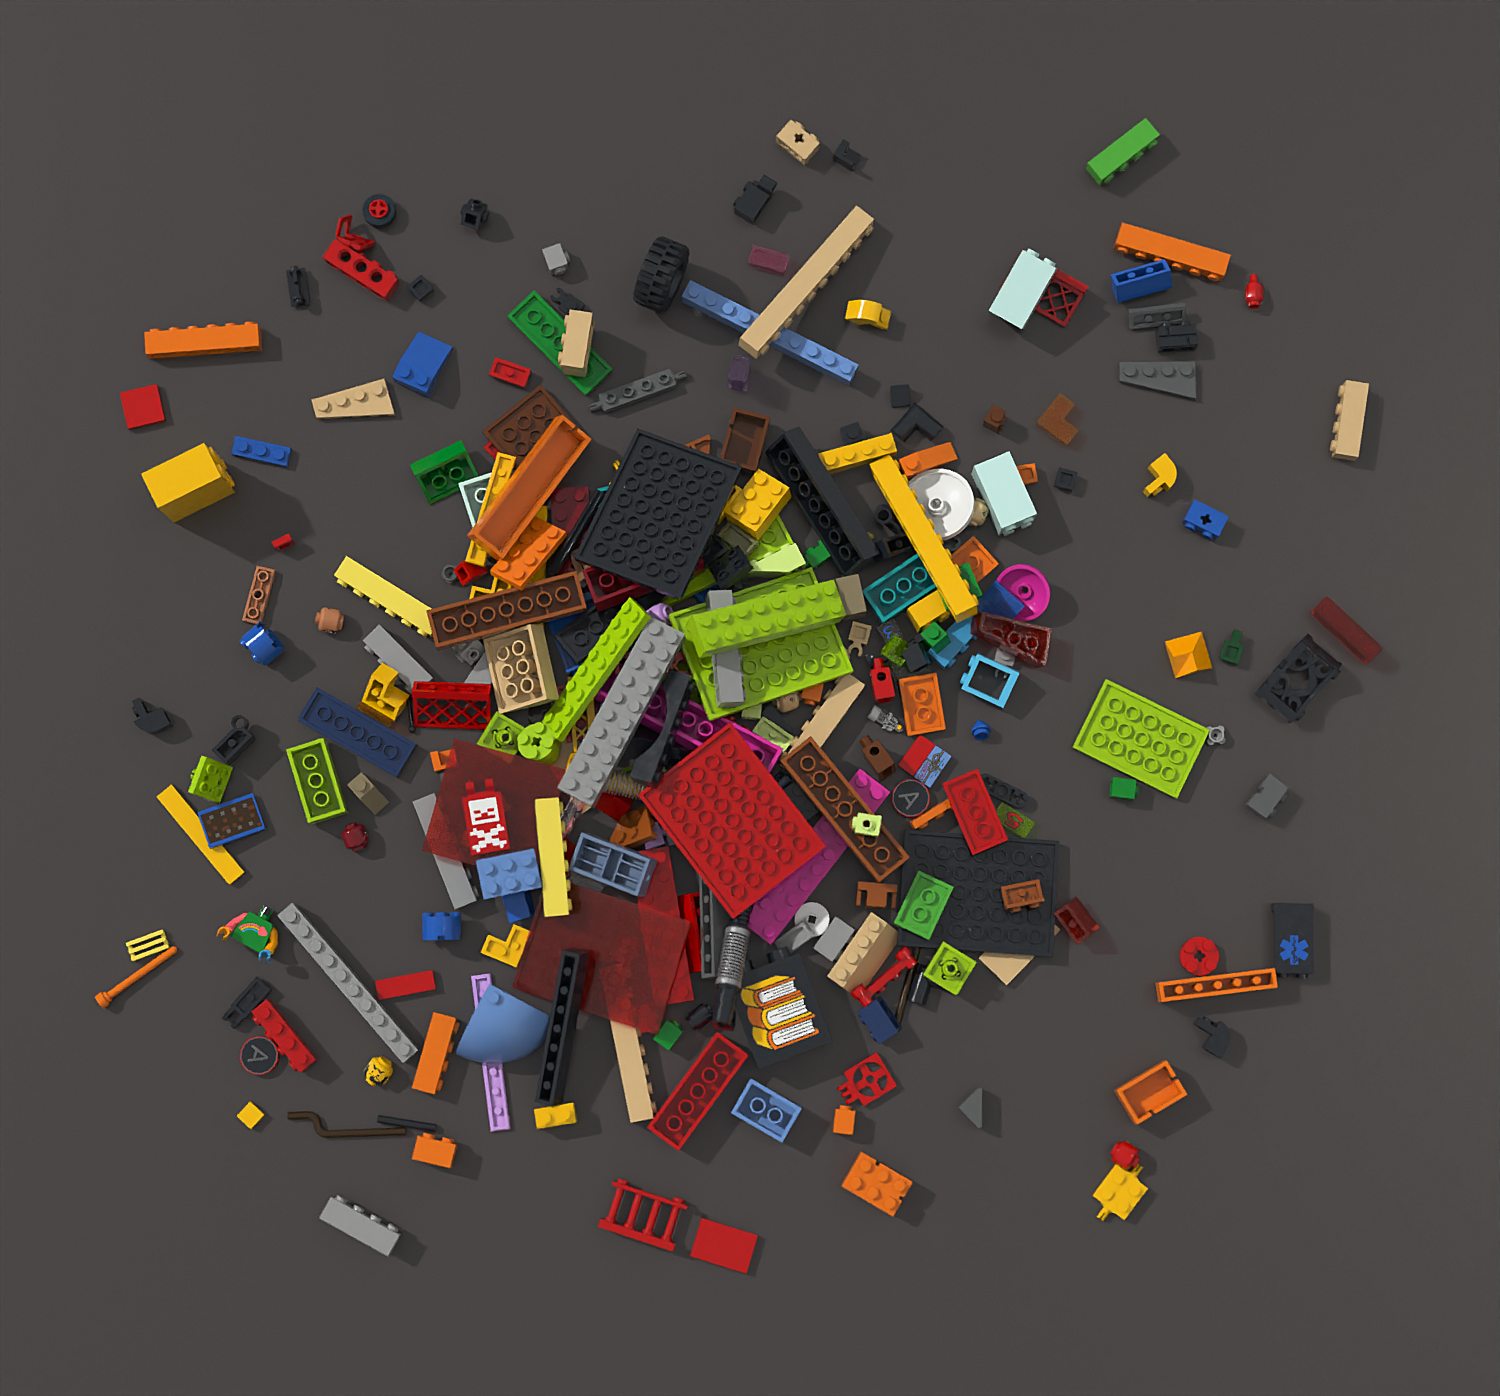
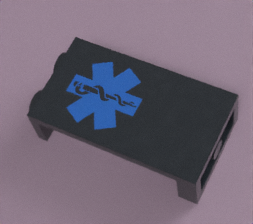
(1293, 939)

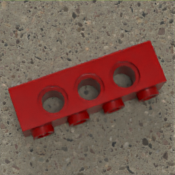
(383, 289)

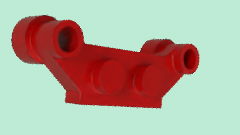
(864, 994)

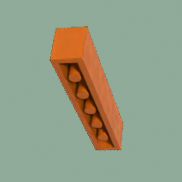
(1176, 252)
(203, 341)
(1216, 985)

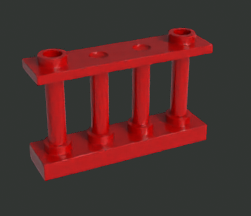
(646, 1234)

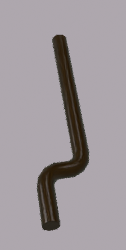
(906, 987)
(344, 1133)

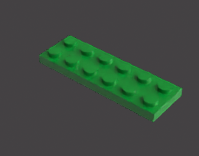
(545, 331)

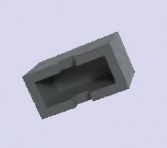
(1270, 794)

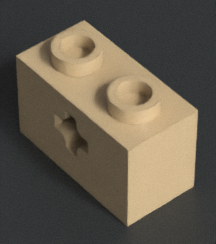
(803, 150)

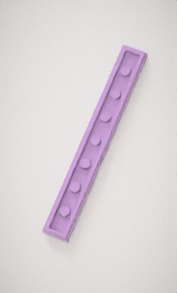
(492, 1073)

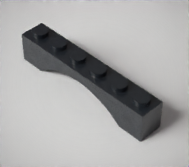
(649, 766)

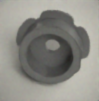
(445, 574)

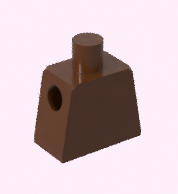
(881, 764)

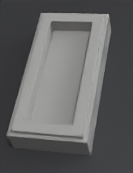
(795, 937)

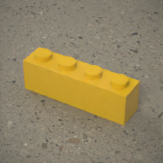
(858, 453)

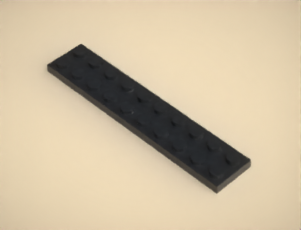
(584, 632)

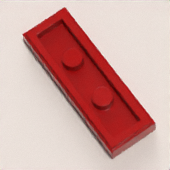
(405, 985)

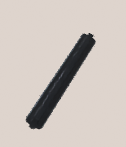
(576, 532)

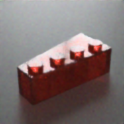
(1015, 637)

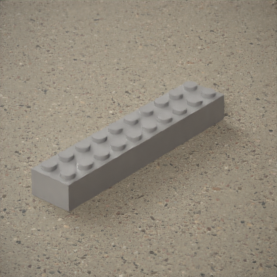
(621, 712)

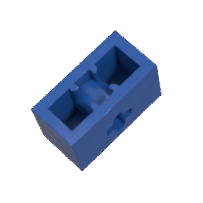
(1214, 522)

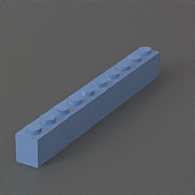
(788, 342)

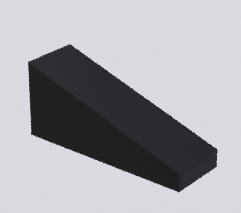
(772, 715)

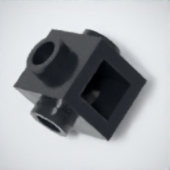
(474, 214)

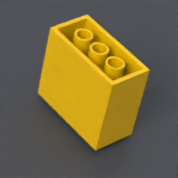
(189, 482)

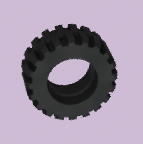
(661, 274)

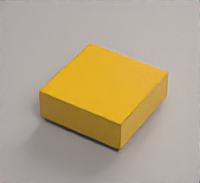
(250, 1115)

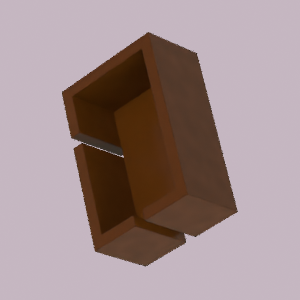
(746, 441)

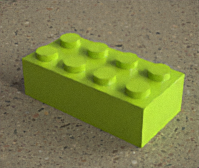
(317, 781)

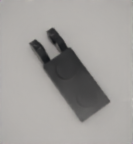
(248, 1001)

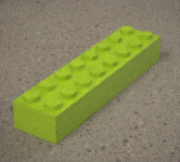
(766, 618)

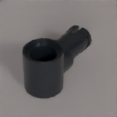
(890, 520)

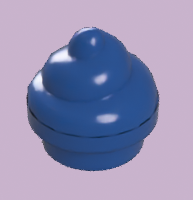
(981, 730)

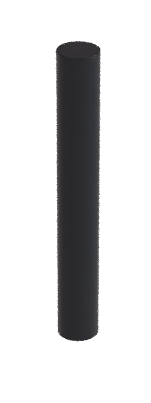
(406, 1123)

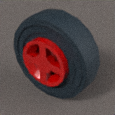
(379, 203)

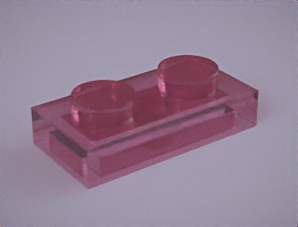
(768, 259)

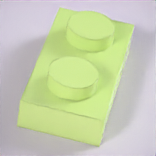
(773, 733)

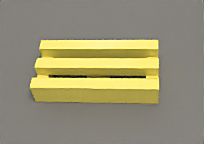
(132, 950)

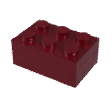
(567, 507)

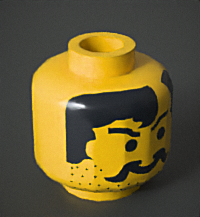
(378, 1071)

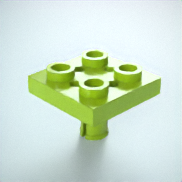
(502, 737)
(206, 779)
(946, 954)

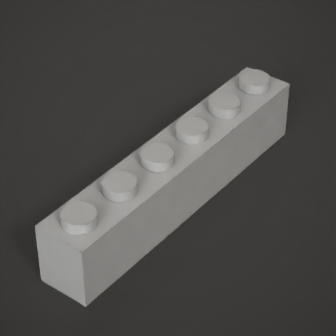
(726, 665)
(453, 872)

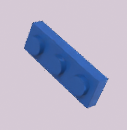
(261, 451)

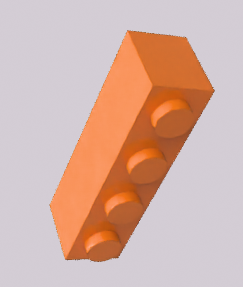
(435, 1052)

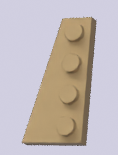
(364, 400)

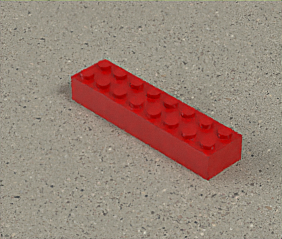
(663, 897)

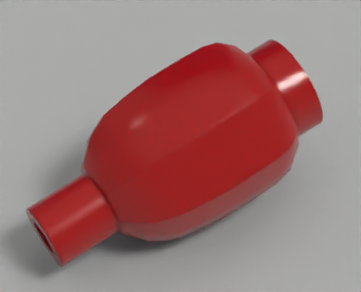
(1254, 292)

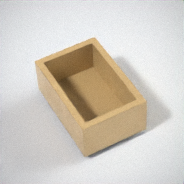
(576, 343)

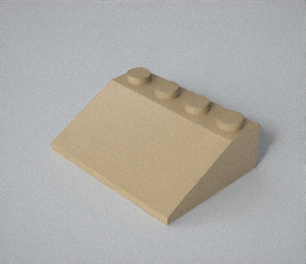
(521, 668)

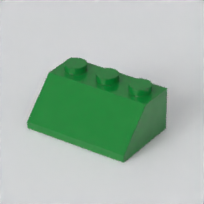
(443, 471)

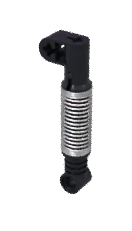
(728, 980)

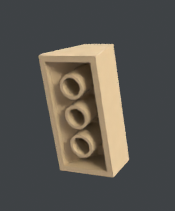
(864, 954)

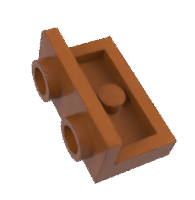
(1022, 895)

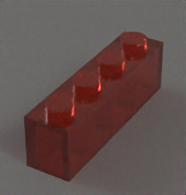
(1346, 630)

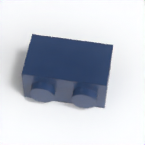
(879, 1020)

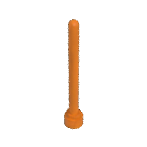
(106, 997)

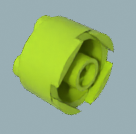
(539, 744)

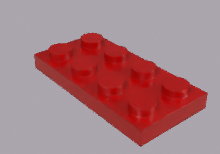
(974, 811)

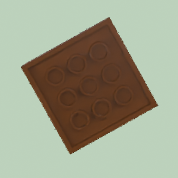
(524, 424)

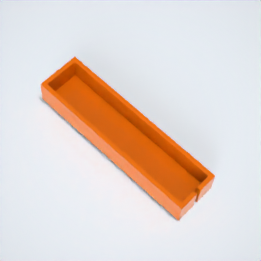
(529, 487)

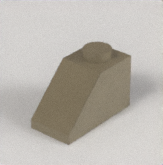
(368, 793)

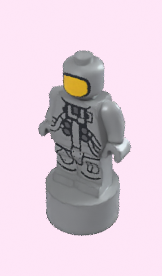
(888, 721)

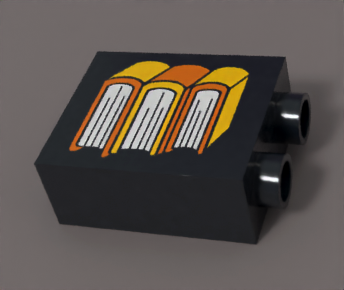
(779, 1009)

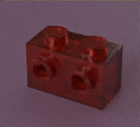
(1076, 920)

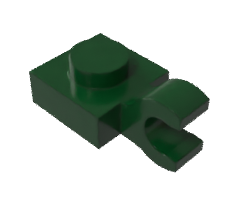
(1231, 649)

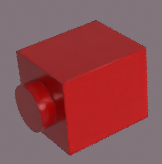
(469, 572)

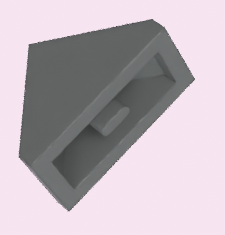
(972, 1107)

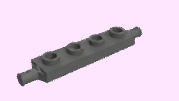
(637, 391)

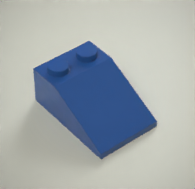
(422, 364)

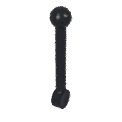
(412, 729)

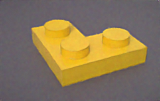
(509, 951)

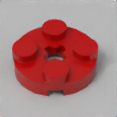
(1206, 947)

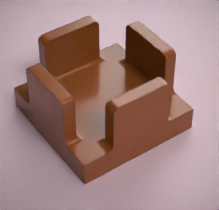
(876, 894)

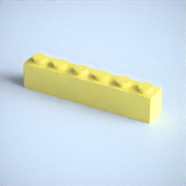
(384, 594)
(552, 857)

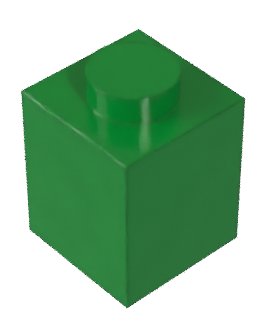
(935, 637)
(1123, 788)
(668, 1034)

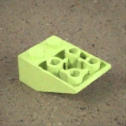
(778, 564)

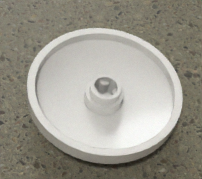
(945, 499)

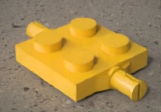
(1119, 1192)

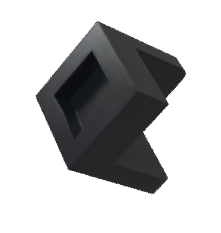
(845, 156)

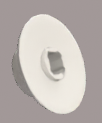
(817, 910)

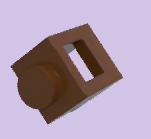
(995, 419)

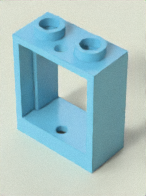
(1007, 688)

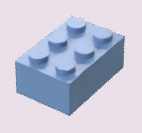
(508, 874)
(766, 1110)

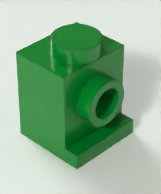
(816, 556)

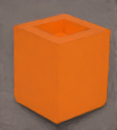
(439, 760)

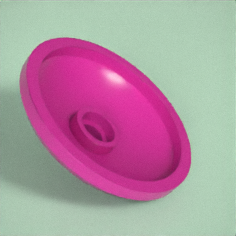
(1038, 593)

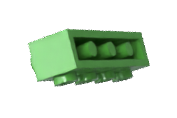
(1123, 151)

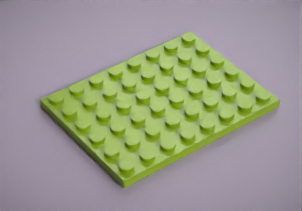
(773, 666)

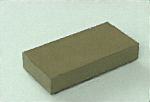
(735, 536)

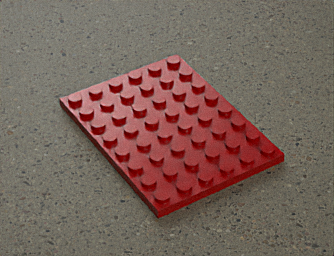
(732, 820)

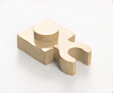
(858, 635)

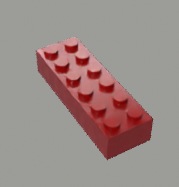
(697, 1091)

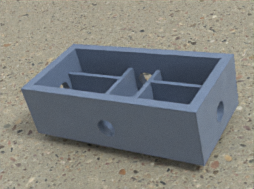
(613, 864)

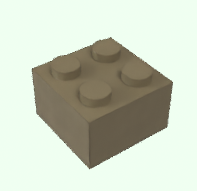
(851, 597)

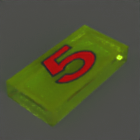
(1014, 820)

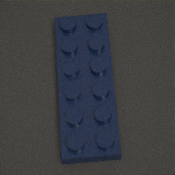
(357, 732)

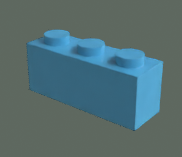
(959, 636)

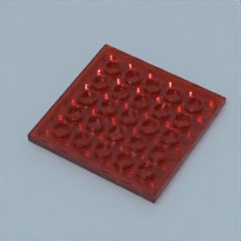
(519, 783)

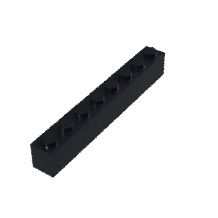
(562, 1026)

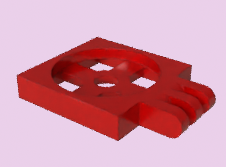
(853, 1088)

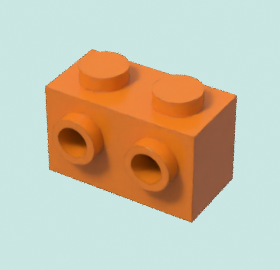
(435, 1151)

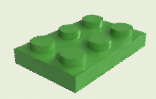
(923, 905)

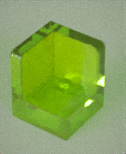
(893, 649)

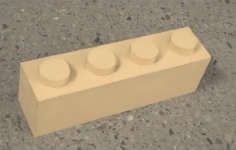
(1350, 420)

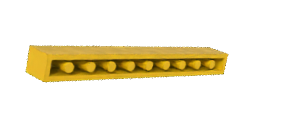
(924, 539)

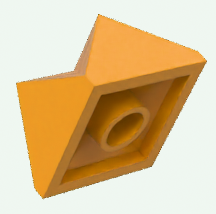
(1188, 654)

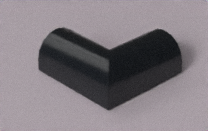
(916, 419)
(922, 985)

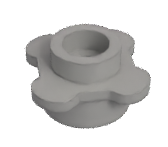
(1220, 735)

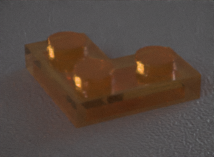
(1054, 422)

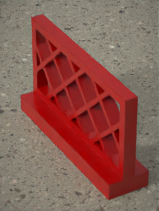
(1071, 285)
(451, 693)

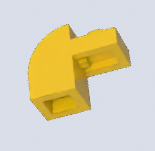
(868, 312)
(1165, 475)

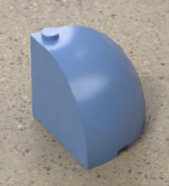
(503, 1029)

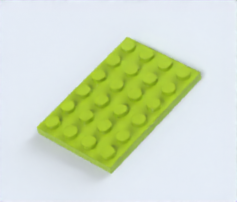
(1141, 739)

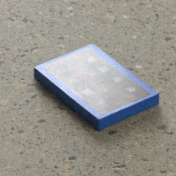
(231, 821)

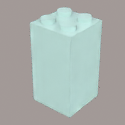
(1023, 288)
(1004, 494)

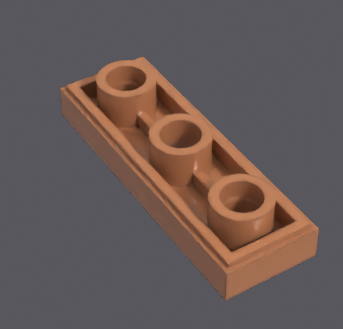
(262, 583)

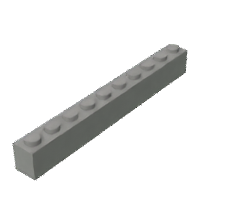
(348, 983)

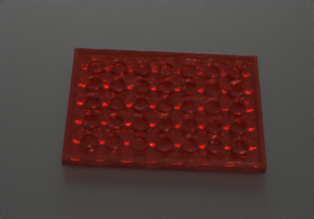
(629, 958)

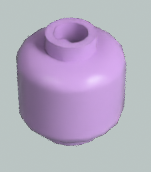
(661, 612)

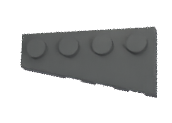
(1167, 377)

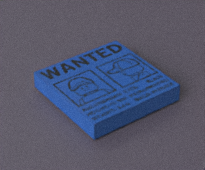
(1000, 602)

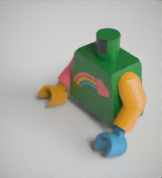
(254, 932)

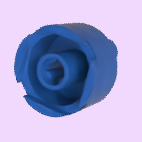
(262, 643)
(441, 926)

